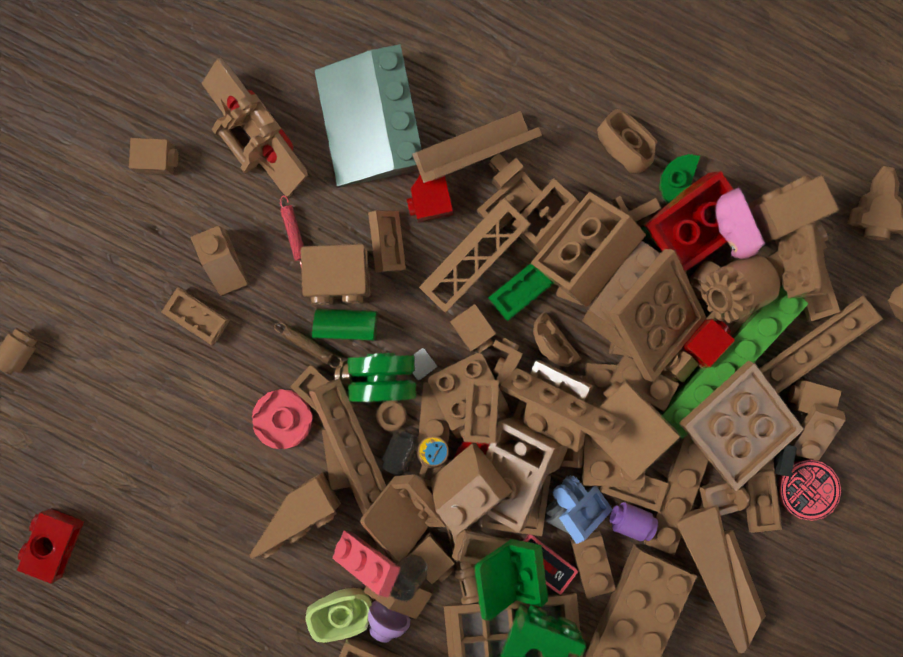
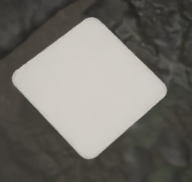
(423, 364)

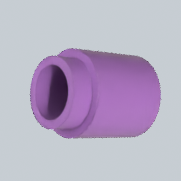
(633, 522)

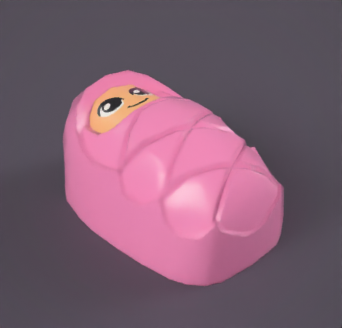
(738, 225)

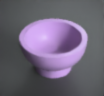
(386, 623)

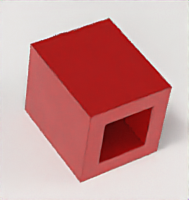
(709, 342)

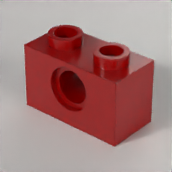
(63, 533)

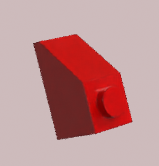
(430, 199)

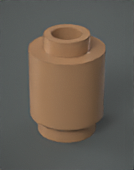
(16, 351)

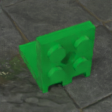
(538, 630)

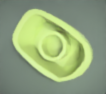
(339, 615)

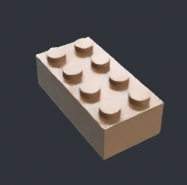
(642, 607)

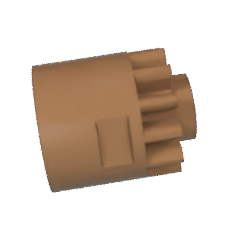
(741, 288)

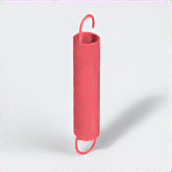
(292, 230)

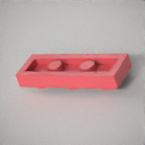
(366, 563)

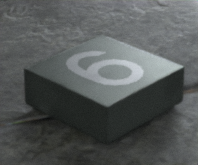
(785, 460)

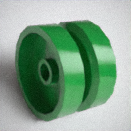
(381, 376)

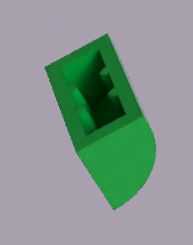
(345, 324)

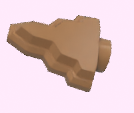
(881, 208)

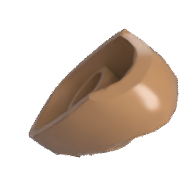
(627, 141)

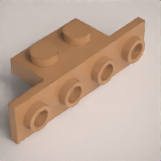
(560, 413)

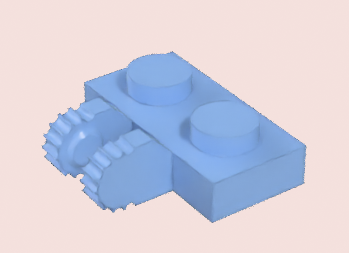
(584, 507)

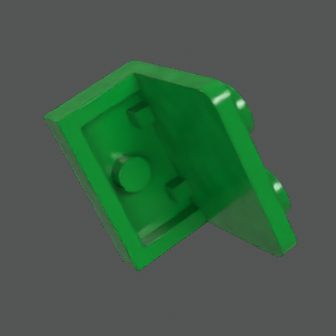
(511, 575)

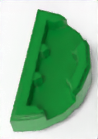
(677, 176)

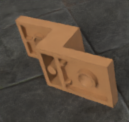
(526, 455)

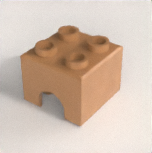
(335, 273)

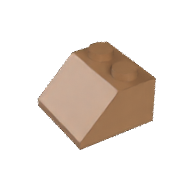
(467, 489)

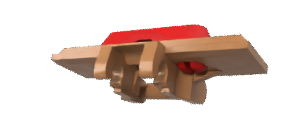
(268, 141)

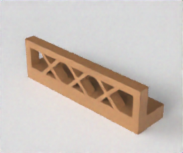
(473, 146)
(470, 243)

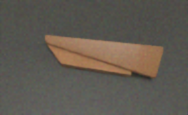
(724, 573)

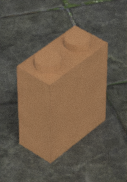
(645, 430)

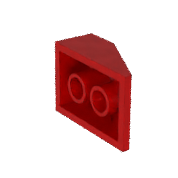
(691, 221)

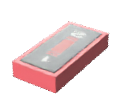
(557, 570)

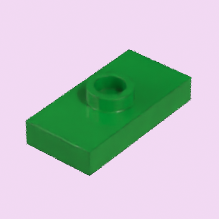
(520, 291)

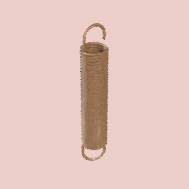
(307, 344)

